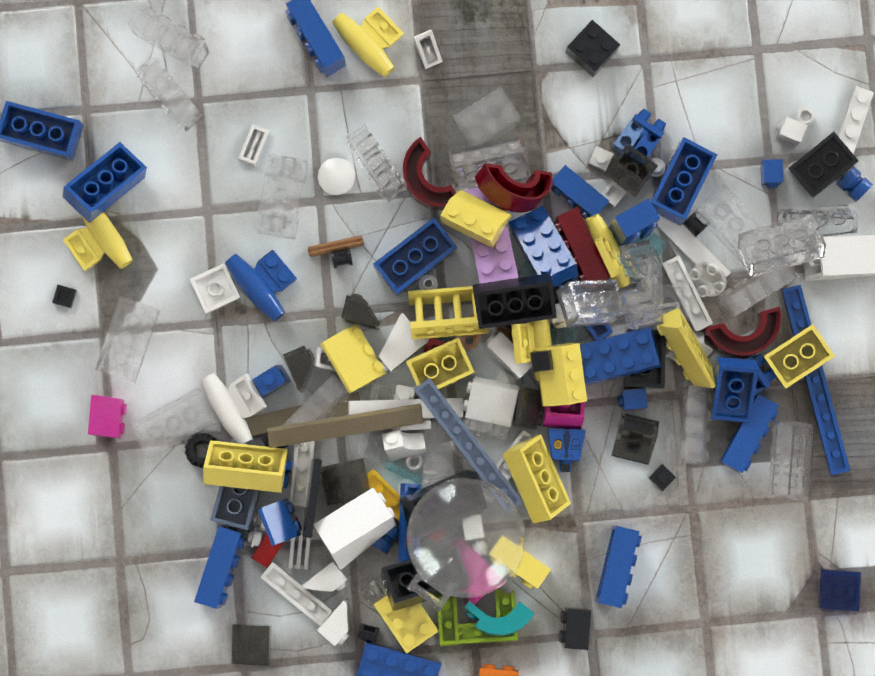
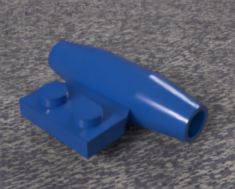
(263, 281)

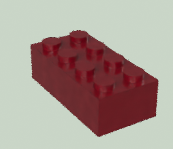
(581, 246)

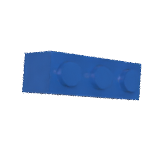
(578, 193)

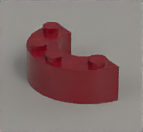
(417, 185)
(512, 194)
(745, 346)

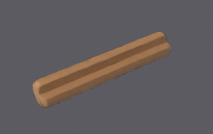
(335, 246)

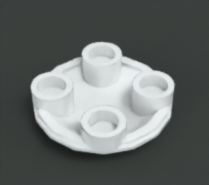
(336, 176)
(708, 279)

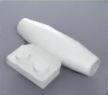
(234, 404)

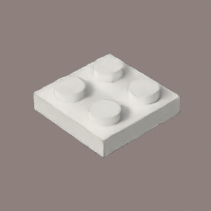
(215, 288)

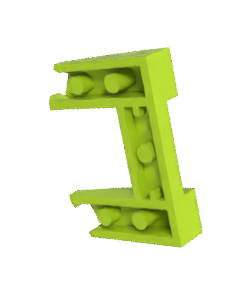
(455, 634)

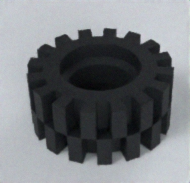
(191, 447)

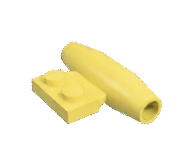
(370, 39)
(96, 239)
(607, 248)
(528, 337)

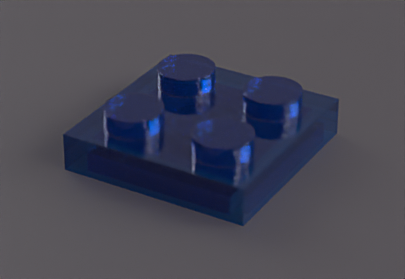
(839, 590)

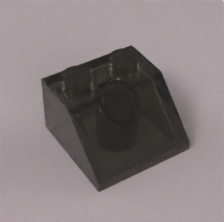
(631, 170)
(358, 311)
(300, 366)
(528, 408)
(635, 438)
(344, 481)
(251, 644)

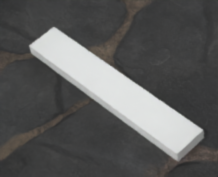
(686, 241)
(356, 407)

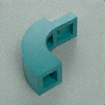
(502, 626)

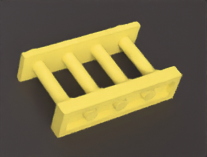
(443, 327)

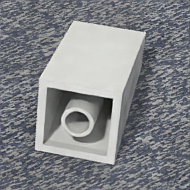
(843, 259)
(355, 527)

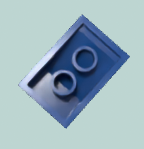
(734, 389)

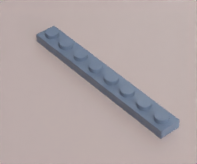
(464, 439)

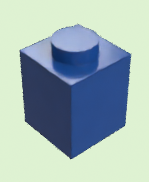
(771, 173)
(633, 399)

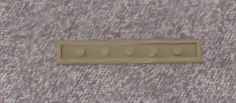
(259, 423)

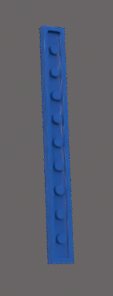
(817, 388)

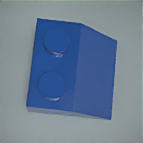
(280, 521)

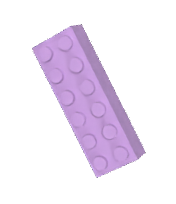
(495, 262)

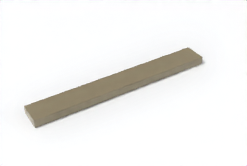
(344, 425)

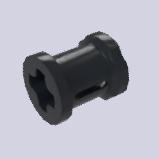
(695, 224)
(341, 258)

